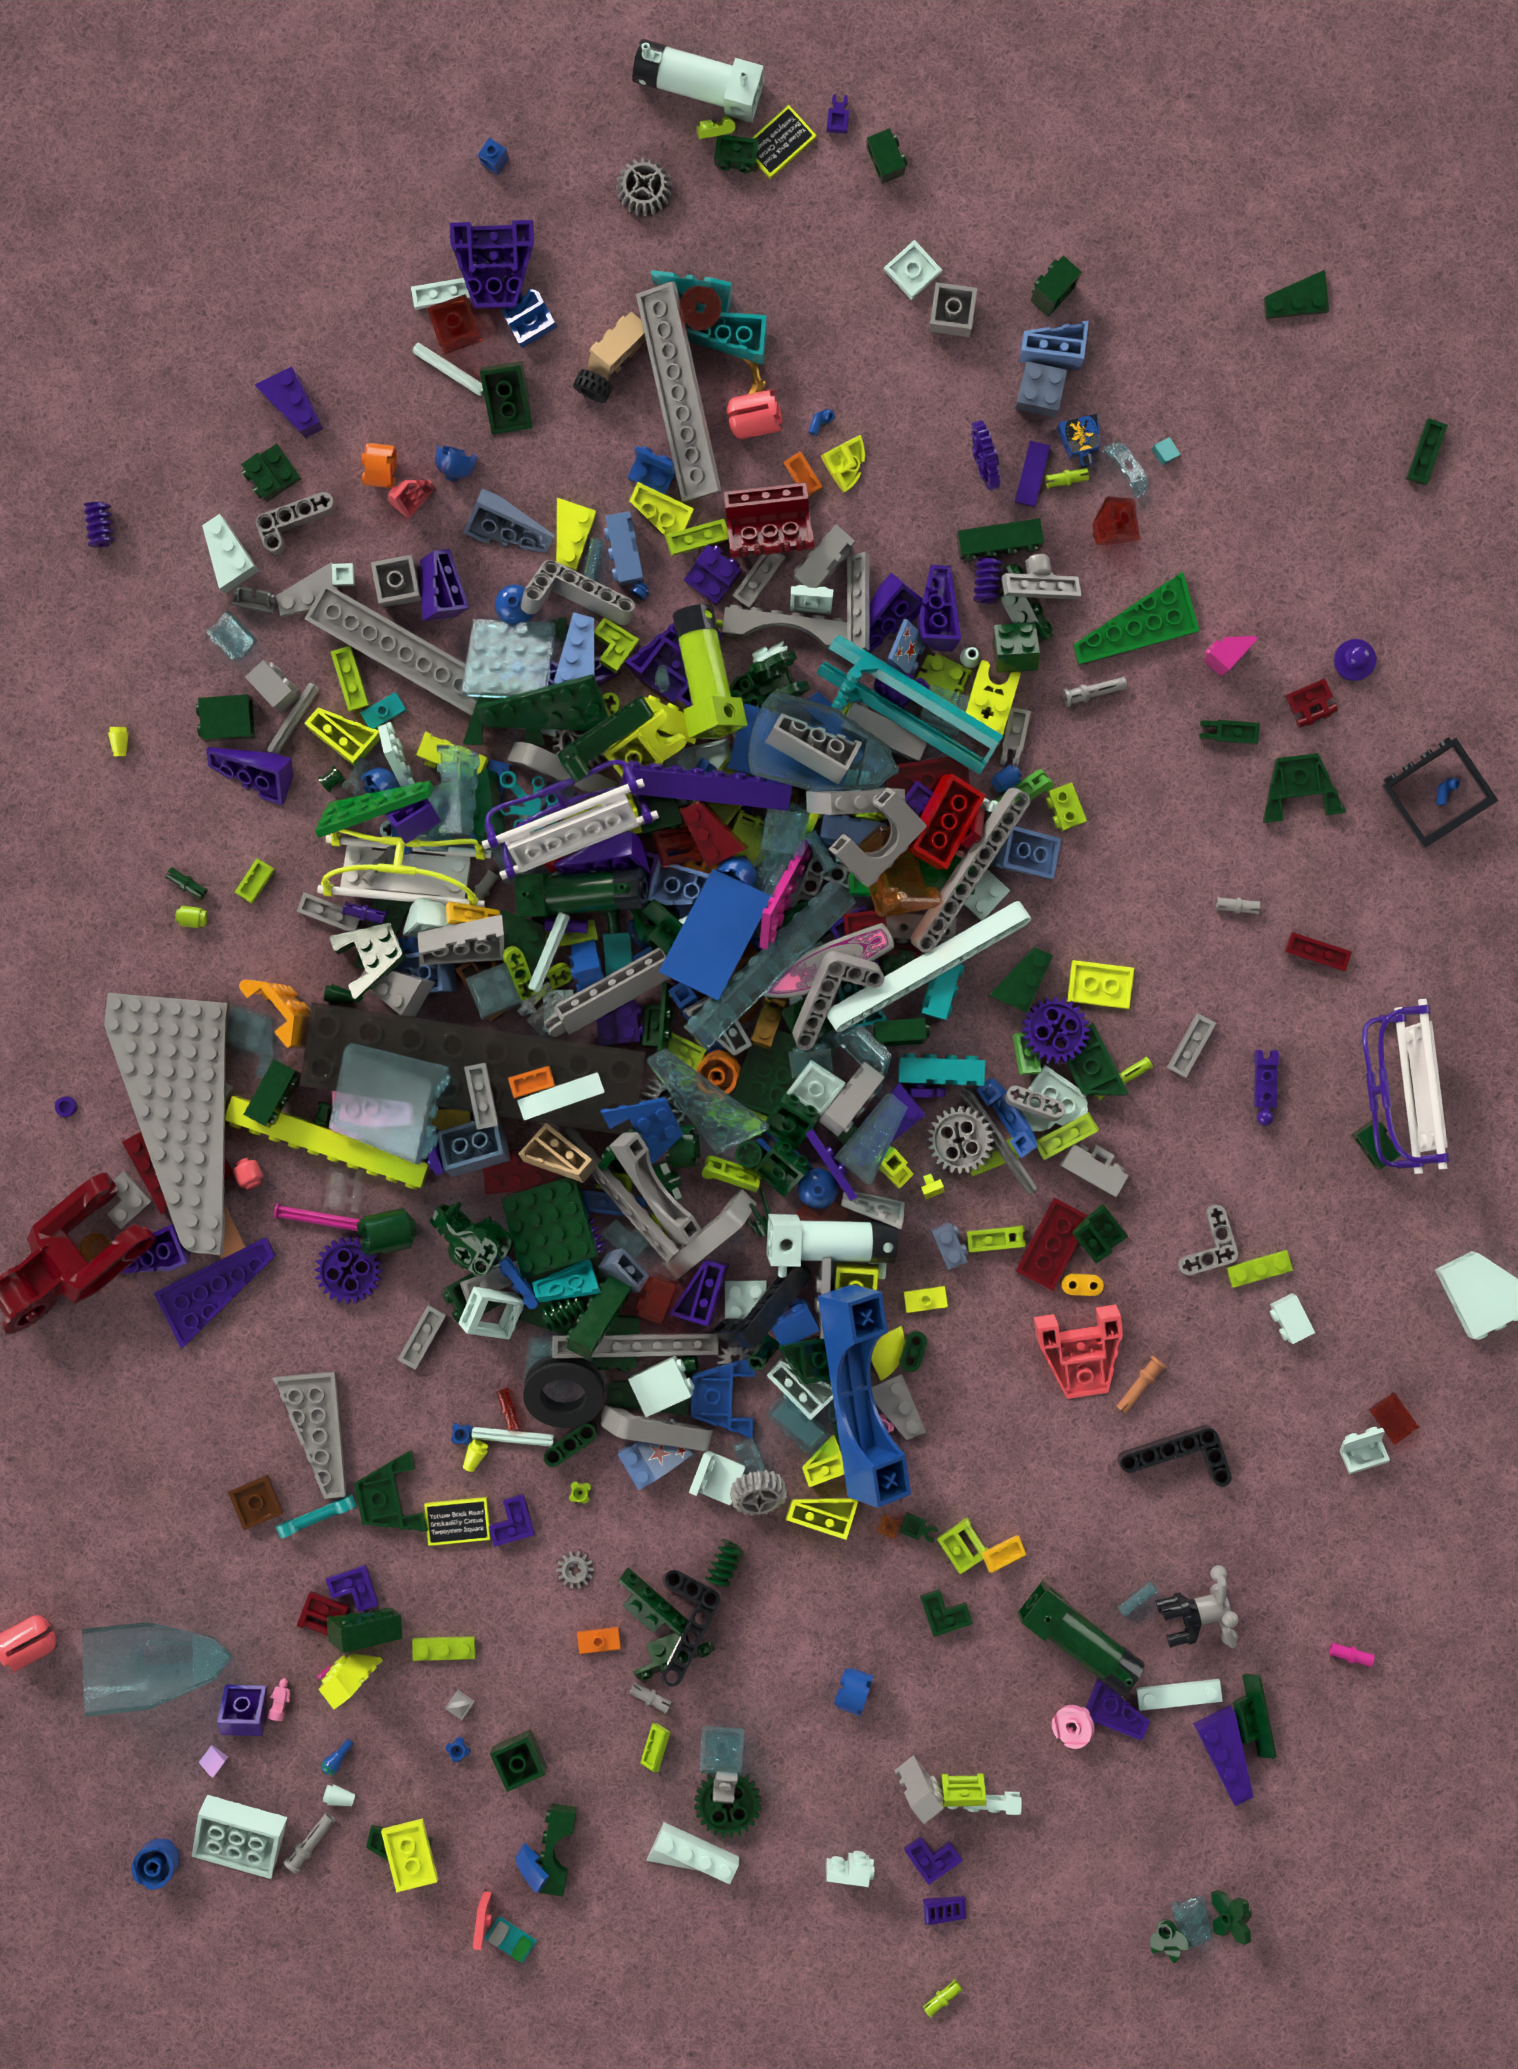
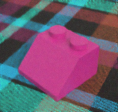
(1224, 654)

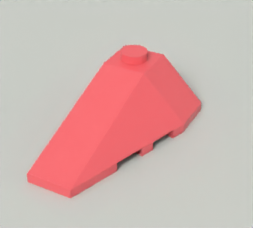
(410, 495)

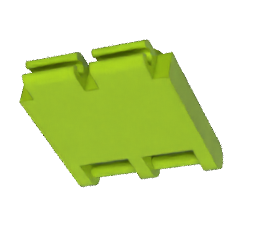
(944, 673)
(749, 833)

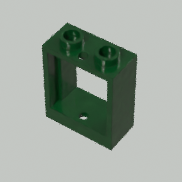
(901, 1032)

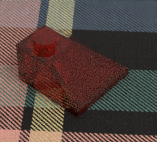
(1116, 522)

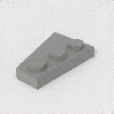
(303, 594)
(876, 1207)
(897, 1405)

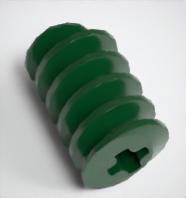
(564, 1312)
(726, 1564)

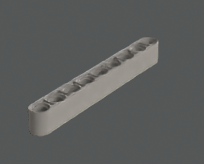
(980, 865)

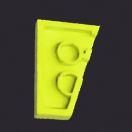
(662, 511)
(573, 529)

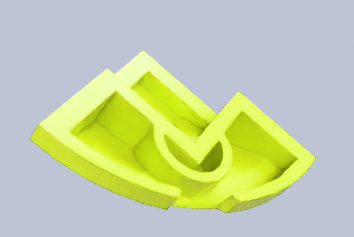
(845, 461)
(888, 1352)

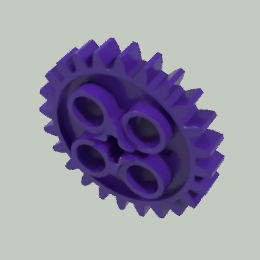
(985, 455)
(1039, 1021)
(333, 1259)

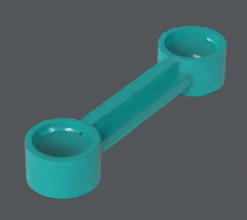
(337, 1507)

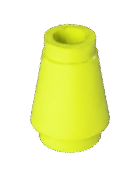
(119, 739)
(475, 1453)

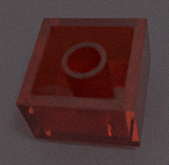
(454, 324)
(657, 1299)

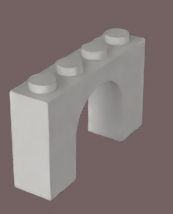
(846, 801)
(904, 829)

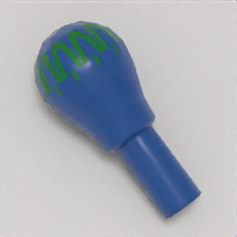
(332, 1763)

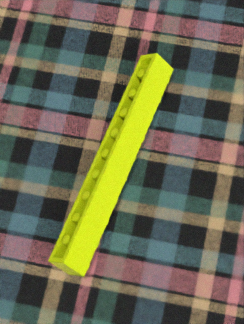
(333, 1144)

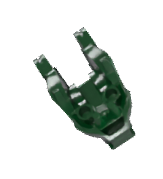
(767, 678)
(470, 1242)

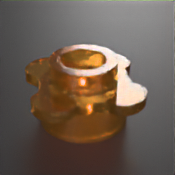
(890, 1532)

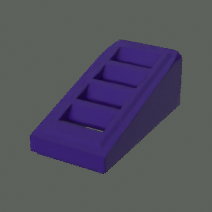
(941, 1918)

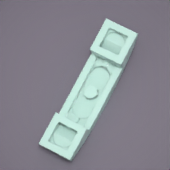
(560, 1096)

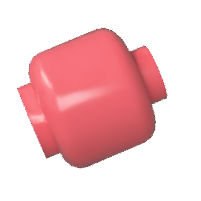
(248, 1173)

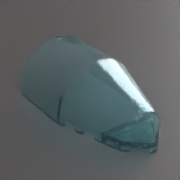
(868, 769)
(145, 1666)

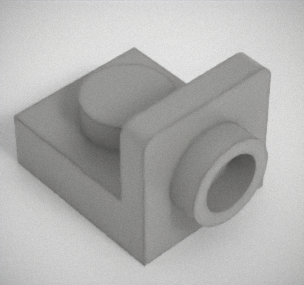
(724, 1787)

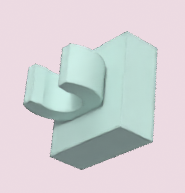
(343, 574)

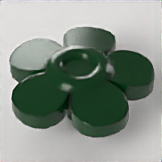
(561, 629)

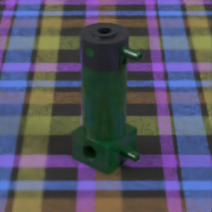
(550, 894)
(1054, 1619)

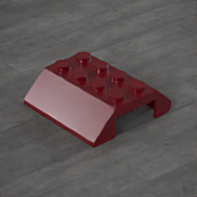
(768, 520)

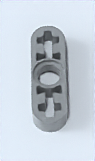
(1047, 1114)

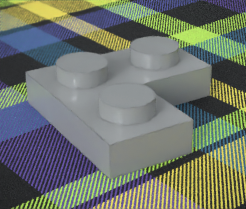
(133, 1200)

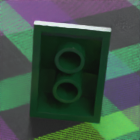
(506, 397)

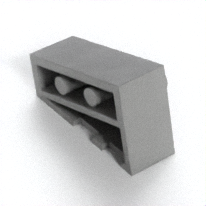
(402, 991)
(851, 1099)
(922, 1789)

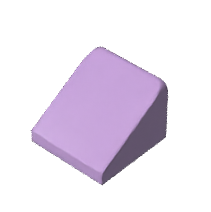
(213, 1760)

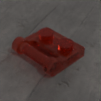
(675, 840)

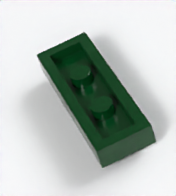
(1426, 452)

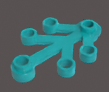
(532, 807)

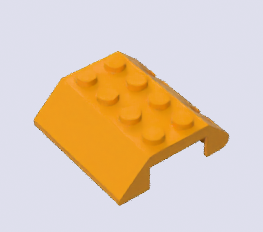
(294, 1031)

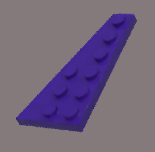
(202, 1295)

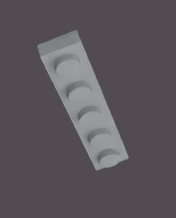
(858, 600)

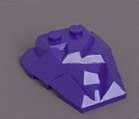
(493, 260)

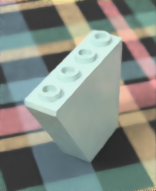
(1480, 1293)

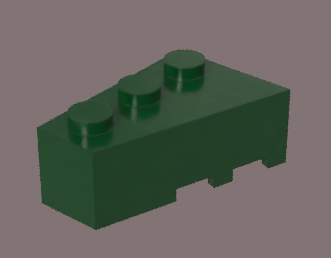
(487, 797)
(1022, 982)
(273, 1094)
(364, 1629)

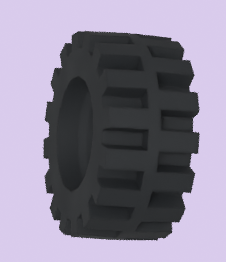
(593, 386)

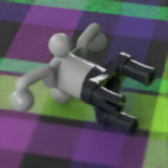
(1201, 1612)

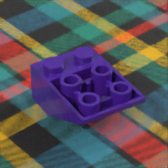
(413, 820)

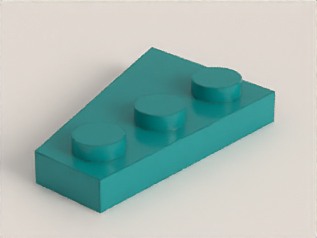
(568, 1283)

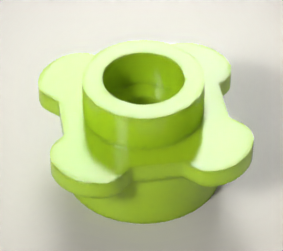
(575, 1496)

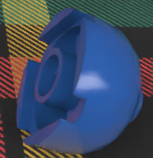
(454, 462)
(509, 605)
(379, 780)
(739, 869)
(817, 1188)

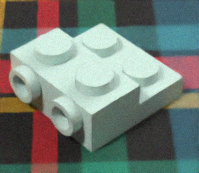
(854, 1871)

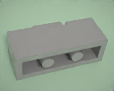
(1102, 1175)

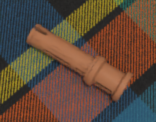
(1146, 1377)

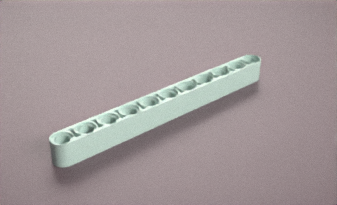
(929, 966)

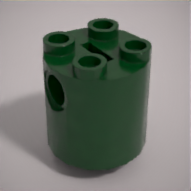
(387, 1232)

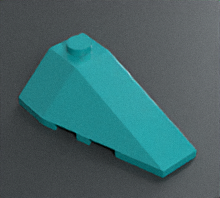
(721, 287)

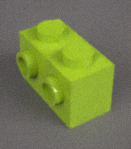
(1065, 807)

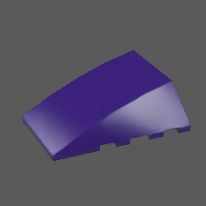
(663, 651)

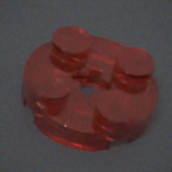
(701, 295)

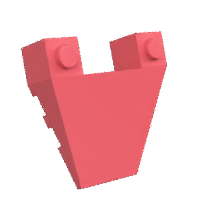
(1083, 1356)

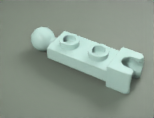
(1010, 1802)

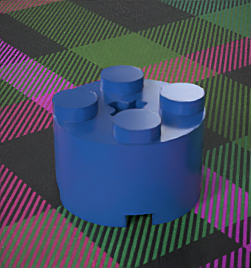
(854, 1691)
(155, 1863)

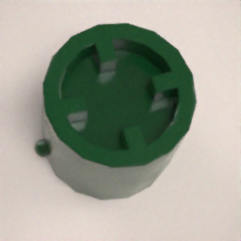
(748, 1153)

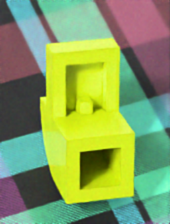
(895, 1168)

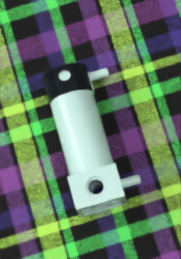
(725, 85)
(840, 1241)

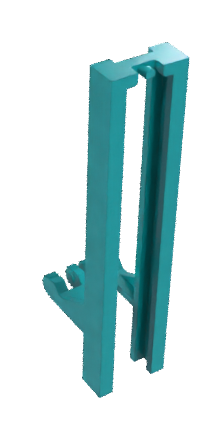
(853, 691)

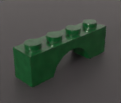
(560, 1824)

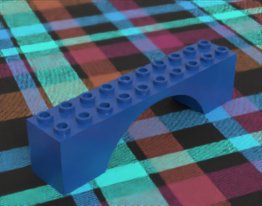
(872, 1462)

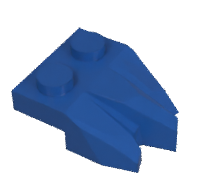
(530, 318)

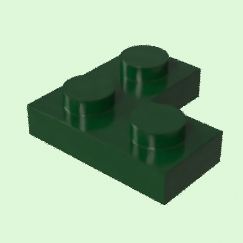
(942, 1619)

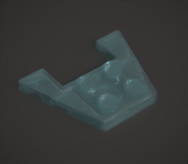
(253, 1033)
(862, 1048)

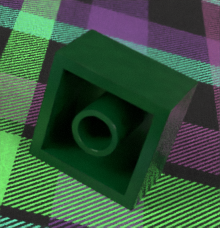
(1055, 285)
(1016, 647)
(518, 1760)

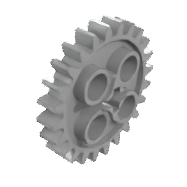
(943, 1144)

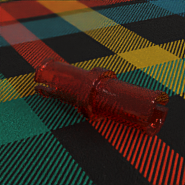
(508, 1409)

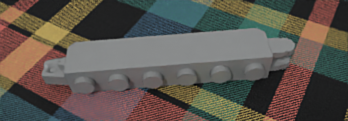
(607, 994)

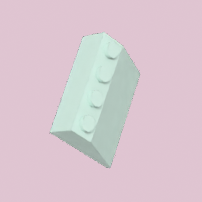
(238, 1836)

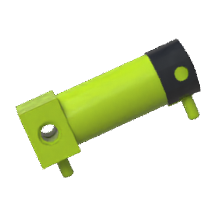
(712, 709)

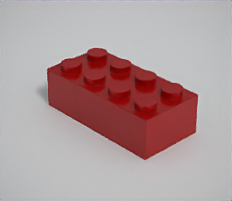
(947, 821)

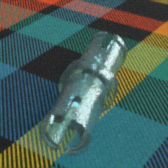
(593, 558)
(820, 851)
(1137, 1599)

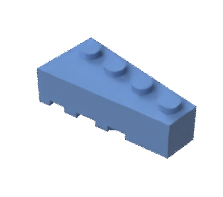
(578, 650)

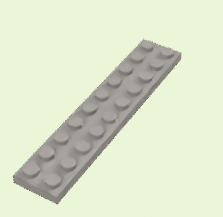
(678, 392)
(391, 646)

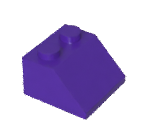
(243, 1710)

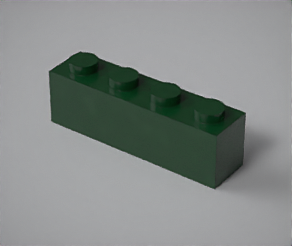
(1000, 538)
(598, 1318)

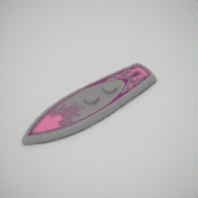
(863, 944)

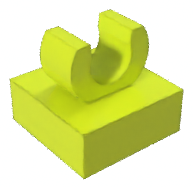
(932, 1188)

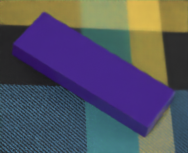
(1032, 474)

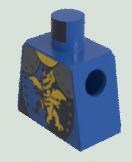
(1080, 438)

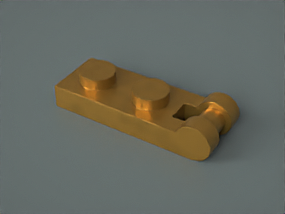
(768, 1023)

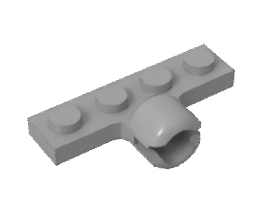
(1040, 581)

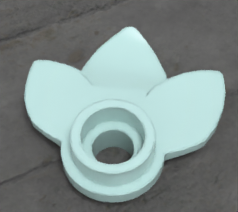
(764, 653)

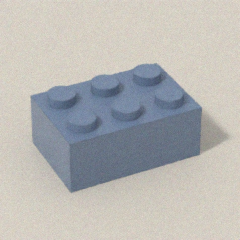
(469, 1149)

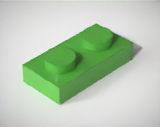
(1027, 1063)

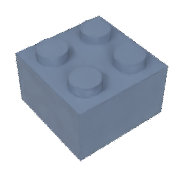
(1041, 389)

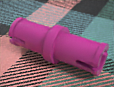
(1351, 1654)

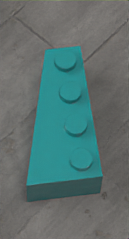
(941, 1071)

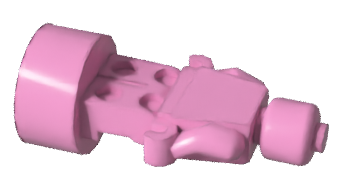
(281, 1696)

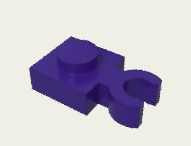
(838, 118)
(922, 1090)

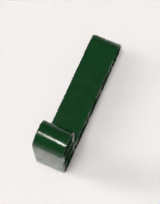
(603, 736)

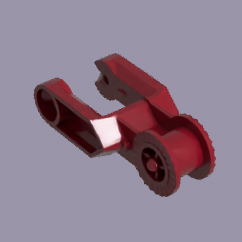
(56, 1263)

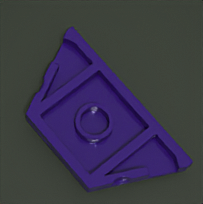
(836, 1169)

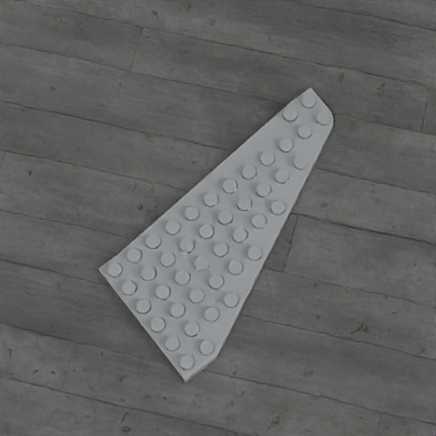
(176, 1083)

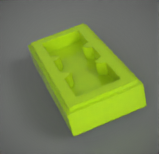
(255, 880)
(655, 1747)

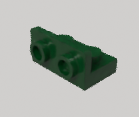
(736, 153)

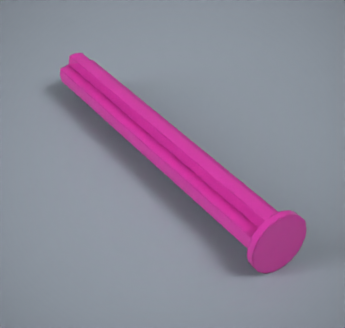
(315, 1217)

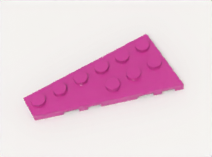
(773, 914)

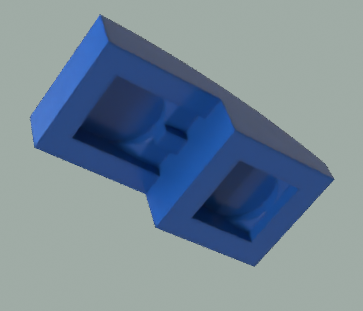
(530, 1870)

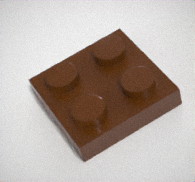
(255, 1502)

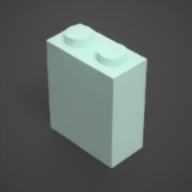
(661, 1385)

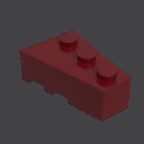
(711, 834)

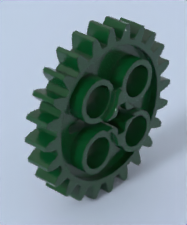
(746, 1800)

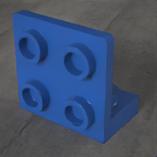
(652, 470)

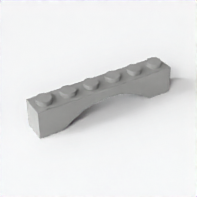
(743, 622)
(636, 1161)

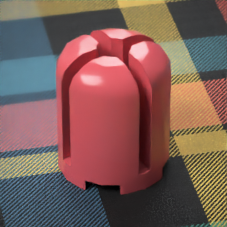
(754, 414)
(31, 1652)

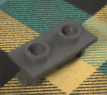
(263, 601)

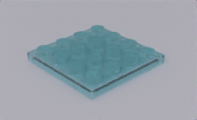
(508, 658)

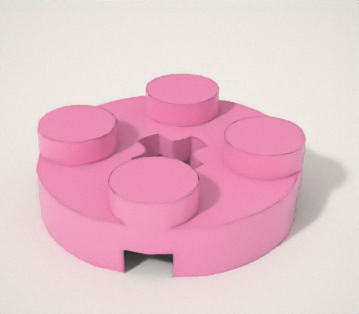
(1083, 1721)

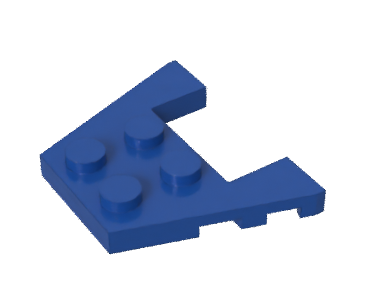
(651, 1120)
(713, 1397)

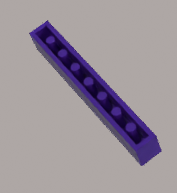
(710, 786)

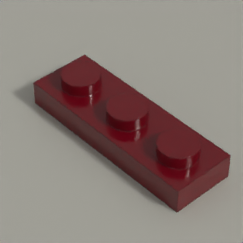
(1318, 951)

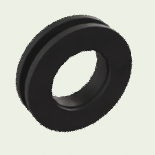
(558, 1413)

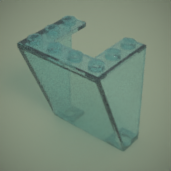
(388, 1101)

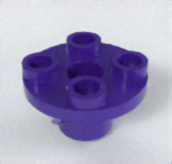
(1354, 659)

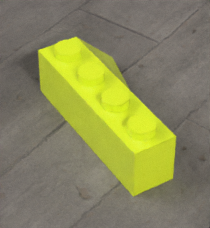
(347, 1677)

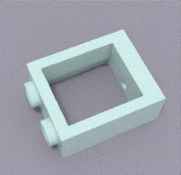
(476, 1305)

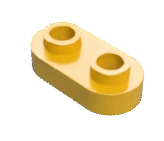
(1082, 1284)

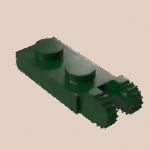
(1232, 731)

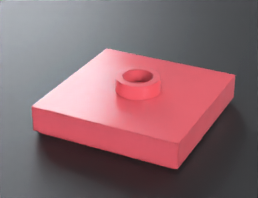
(482, 1921)

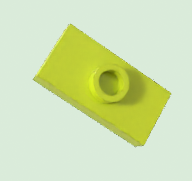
(925, 1299)

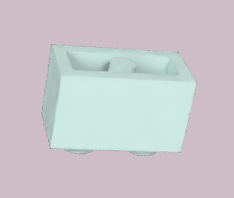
(1291, 1318)

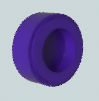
(65, 1106)

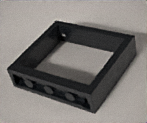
(1452, 824)

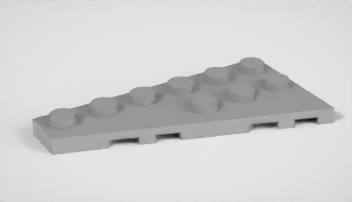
(316, 1420)

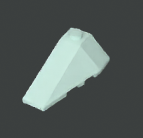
(425, 916)

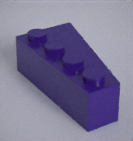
(1224, 1746)

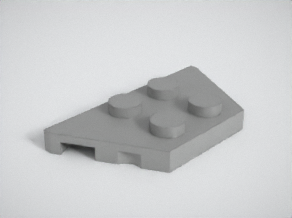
(822, 1286)

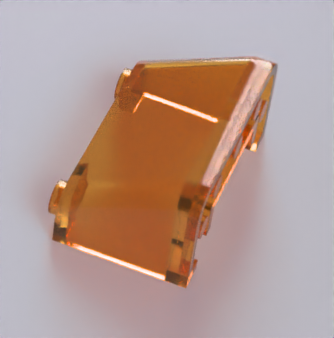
(900, 886)

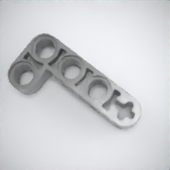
(297, 519)

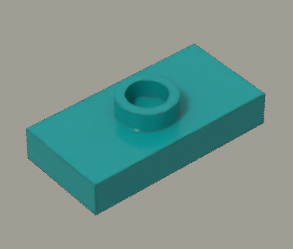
(383, 711)

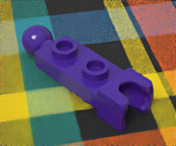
(1265, 1085)

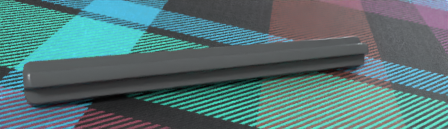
(1000, 1144)

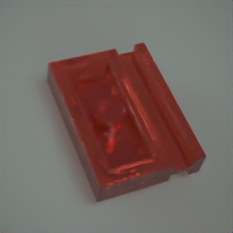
(1393, 1418)

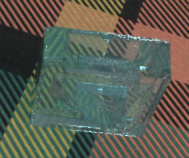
(662, 678)

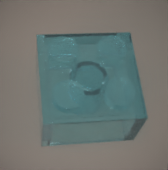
(493, 991)
(722, 1750)

